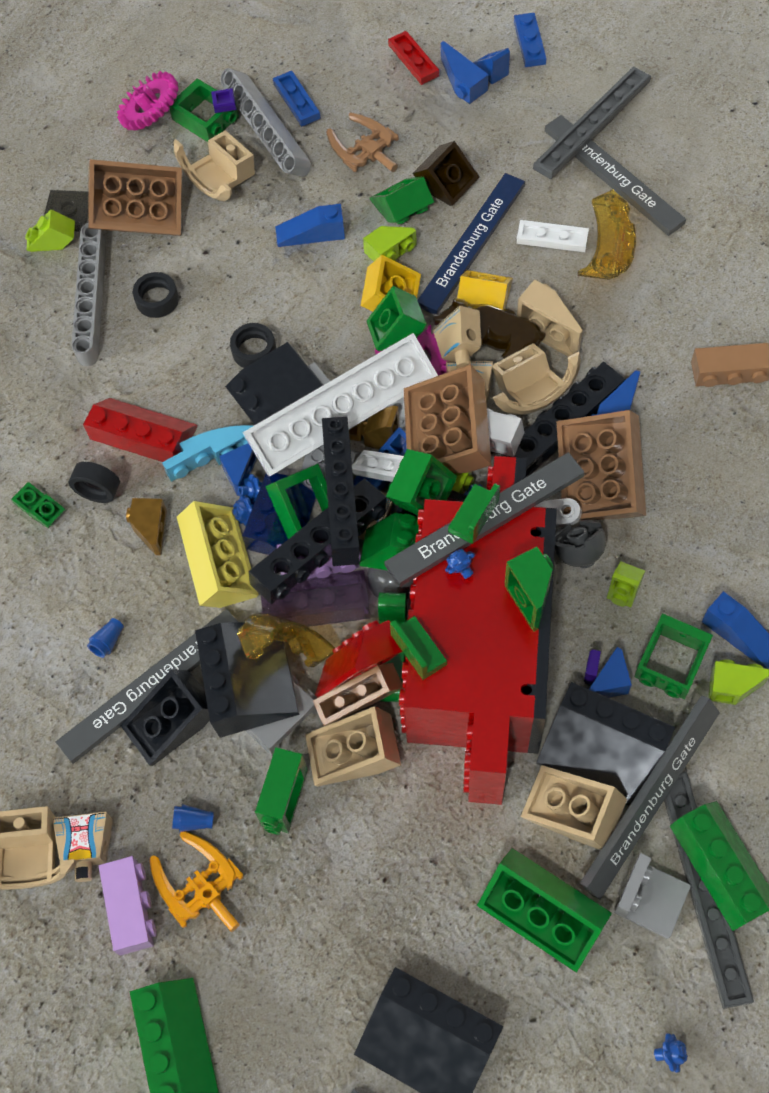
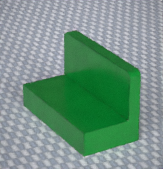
(474, 512)
(418, 647)

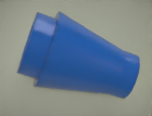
(105, 638)
(191, 818)

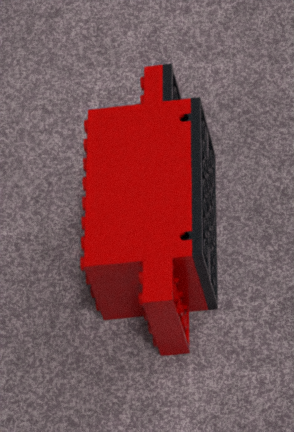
(496, 666)

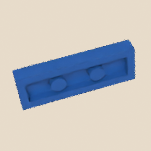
(529, 40)
(296, 98)

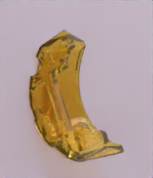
(615, 238)
(264, 628)

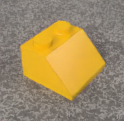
(382, 276)
(484, 289)

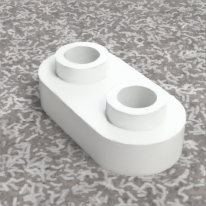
(562, 519)

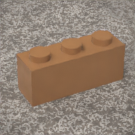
(731, 364)
(358, 693)

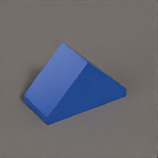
(495, 64)
(238, 465)
(614, 677)

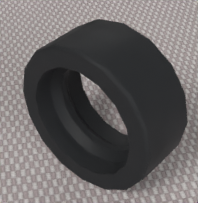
(151, 281)
(246, 332)
(94, 482)

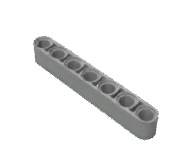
(266, 123)
(89, 296)

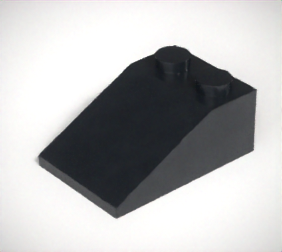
(168, 716)

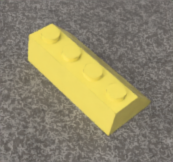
(216, 554)

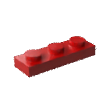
(413, 57)

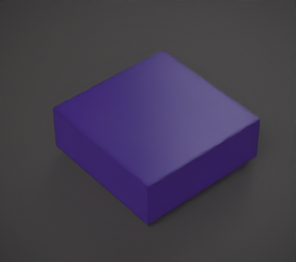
(223, 100)
(592, 666)

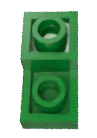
(37, 505)

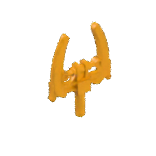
(206, 892)

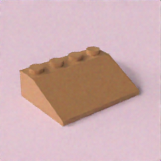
(134, 197)
(449, 419)
(611, 457)

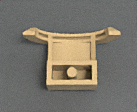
(222, 169)
(530, 382)
(29, 849)

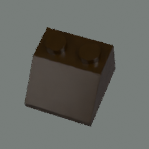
(447, 173)

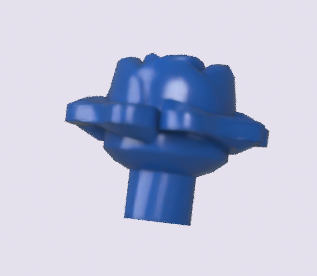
(250, 488)
(242, 509)
(460, 563)
(672, 1052)

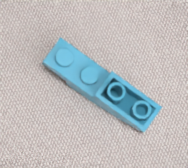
(204, 447)

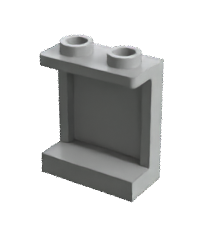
(273, 734)

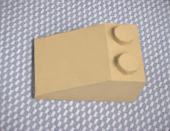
(549, 313)
(353, 747)
(574, 806)

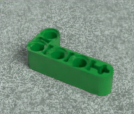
(393, 607)

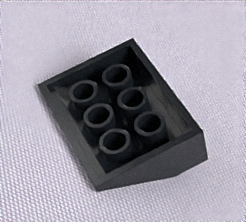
(273, 383)
(240, 689)
(604, 741)
(427, 1037)

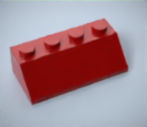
(137, 429)
(357, 655)

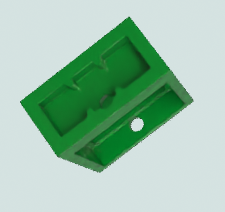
(189, 100)
(282, 502)
(683, 634)
(281, 791)

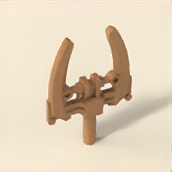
(370, 148)

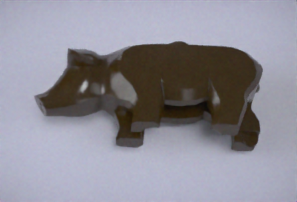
(499, 328)

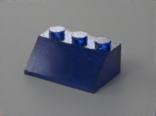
(264, 527)

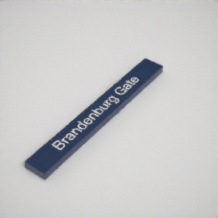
(470, 244)

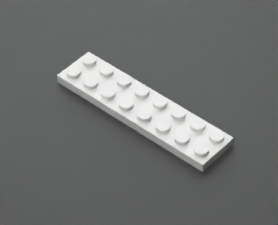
(354, 394)

